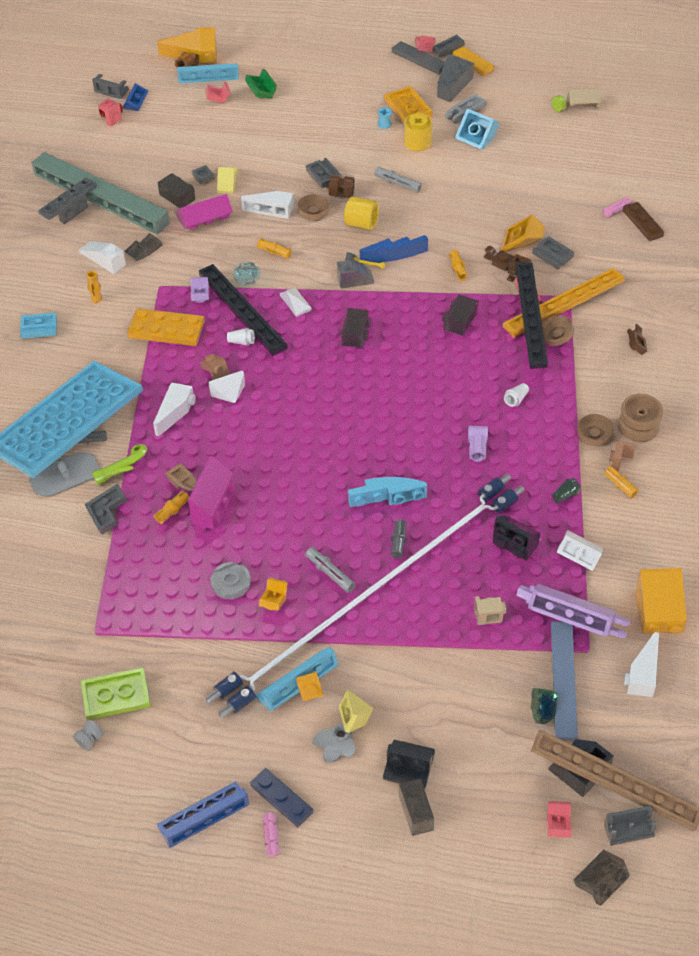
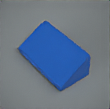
(135, 98)

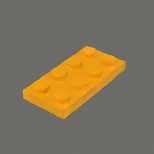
(166, 327)

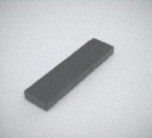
(418, 57)

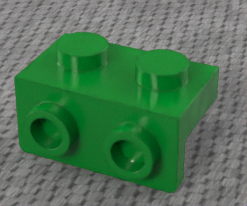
(263, 85)

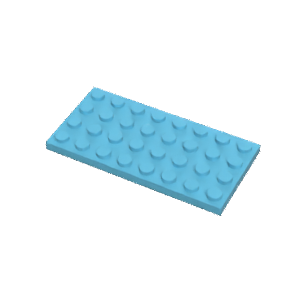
(65, 418)

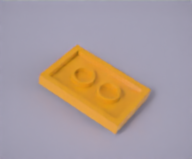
(407, 102)

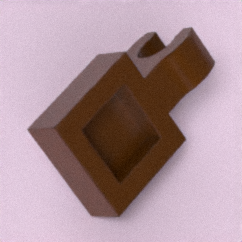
(499, 259)
(511, 266)
(637, 341)

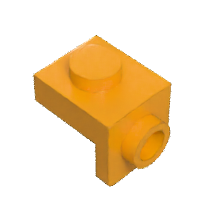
(274, 594)
(310, 686)

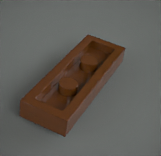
(643, 221)

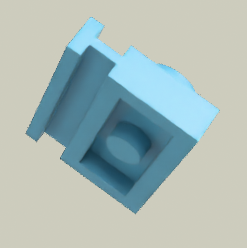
(38, 325)

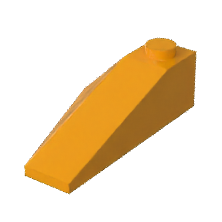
(199, 42)

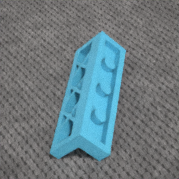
(208, 73)
(287, 686)

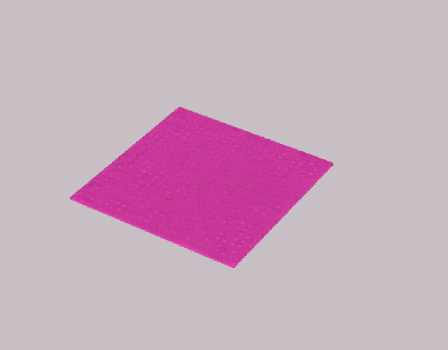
(325, 424)

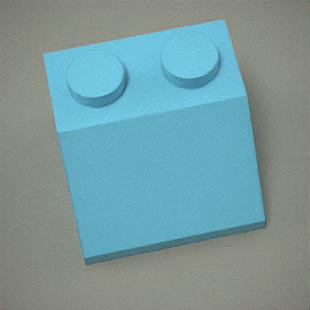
(476, 129)

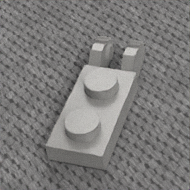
(473, 103)

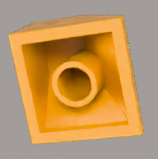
(523, 233)

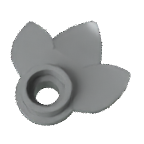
(333, 745)

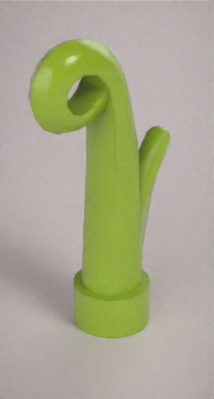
(120, 466)

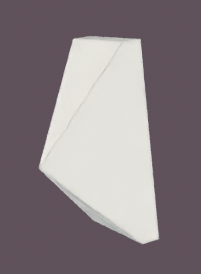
(295, 301)
(228, 387)

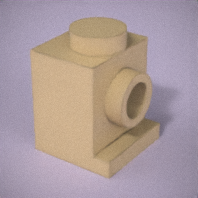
(489, 610)

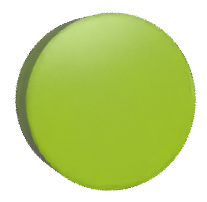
(558, 103)

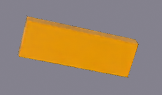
(480, 65)

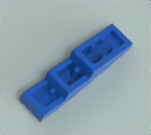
(391, 251)

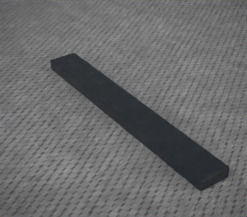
(243, 310)
(531, 316)

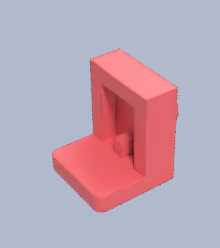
(425, 43)
(218, 94)
(111, 110)
(559, 819)

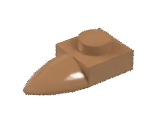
(181, 477)

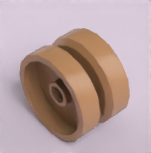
(640, 417)

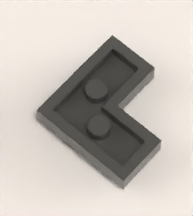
(101, 508)

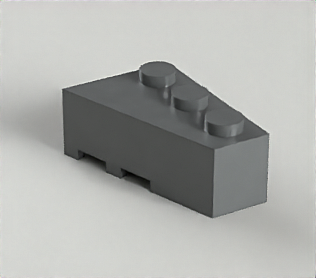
(454, 77)

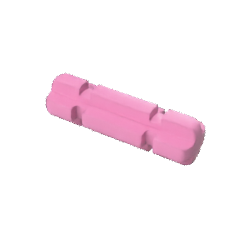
(616, 207)
(270, 834)

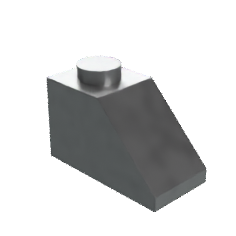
(352, 274)

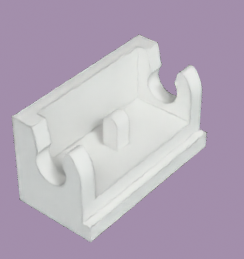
(580, 550)

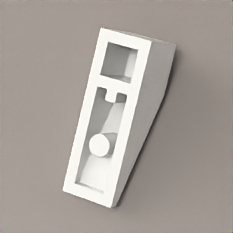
(269, 203)
(105, 255)
(174, 406)
(643, 670)

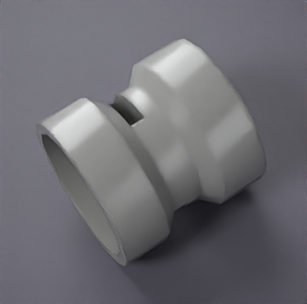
(88, 735)

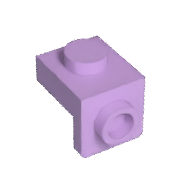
(199, 289)

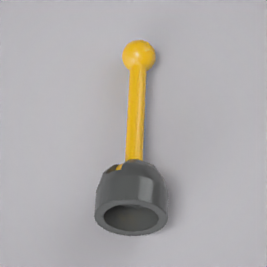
(350, 256)

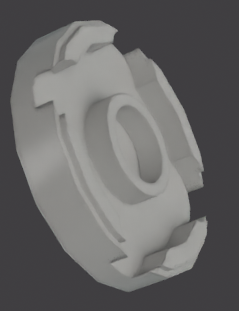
(230, 580)

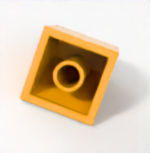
(661, 600)

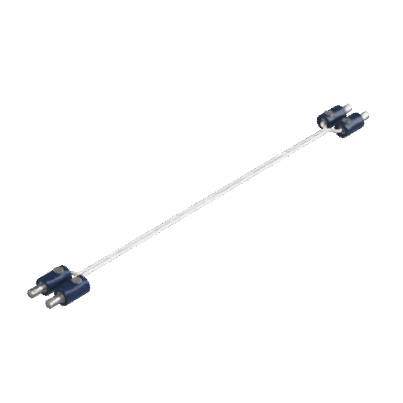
(247, 694)

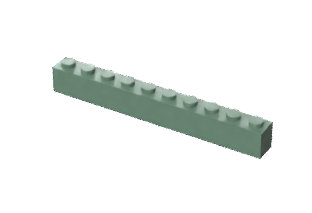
(104, 195)

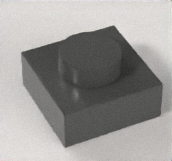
(203, 174)

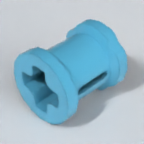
(384, 118)

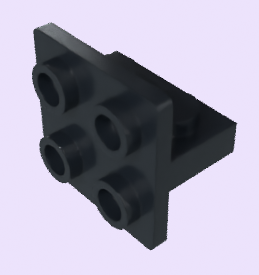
(408, 762)

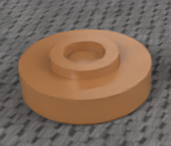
(313, 207)
(557, 330)
(595, 429)

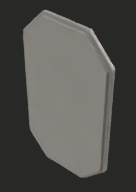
(64, 474)

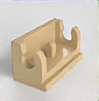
(583, 96)

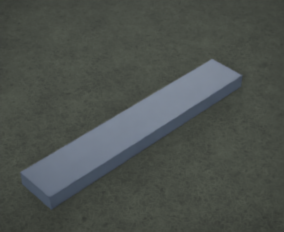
(564, 680)

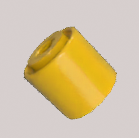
(418, 132)
(361, 213)

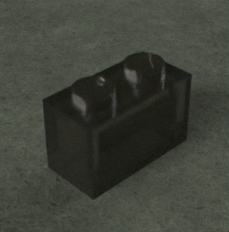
(176, 190)
(460, 314)
(355, 327)
(416, 807)

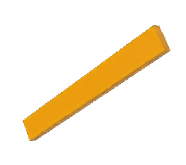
(569, 299)

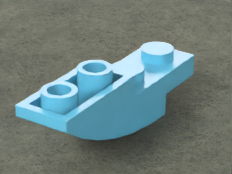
(394, 489)

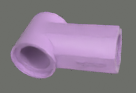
(477, 438)

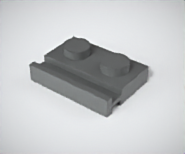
(322, 171)
(553, 252)

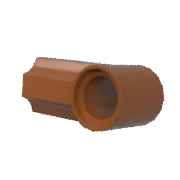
(187, 60)

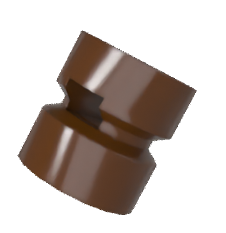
(341, 186)

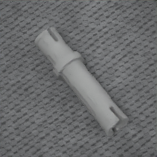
(391, 176)
(314, 556)

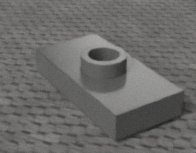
(448, 46)

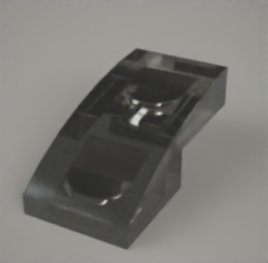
(142, 249)

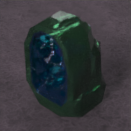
(543, 705)

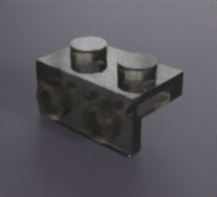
(602, 876)

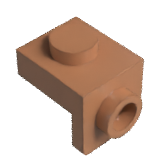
(215, 365)
(622, 449)

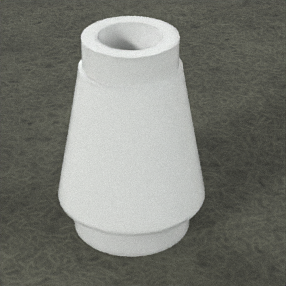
(242, 337)
(515, 395)

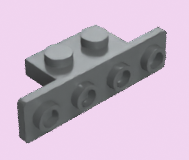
(70, 202)

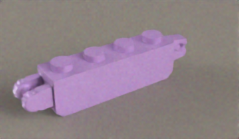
(573, 610)

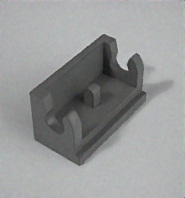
(109, 88)
(630, 825)

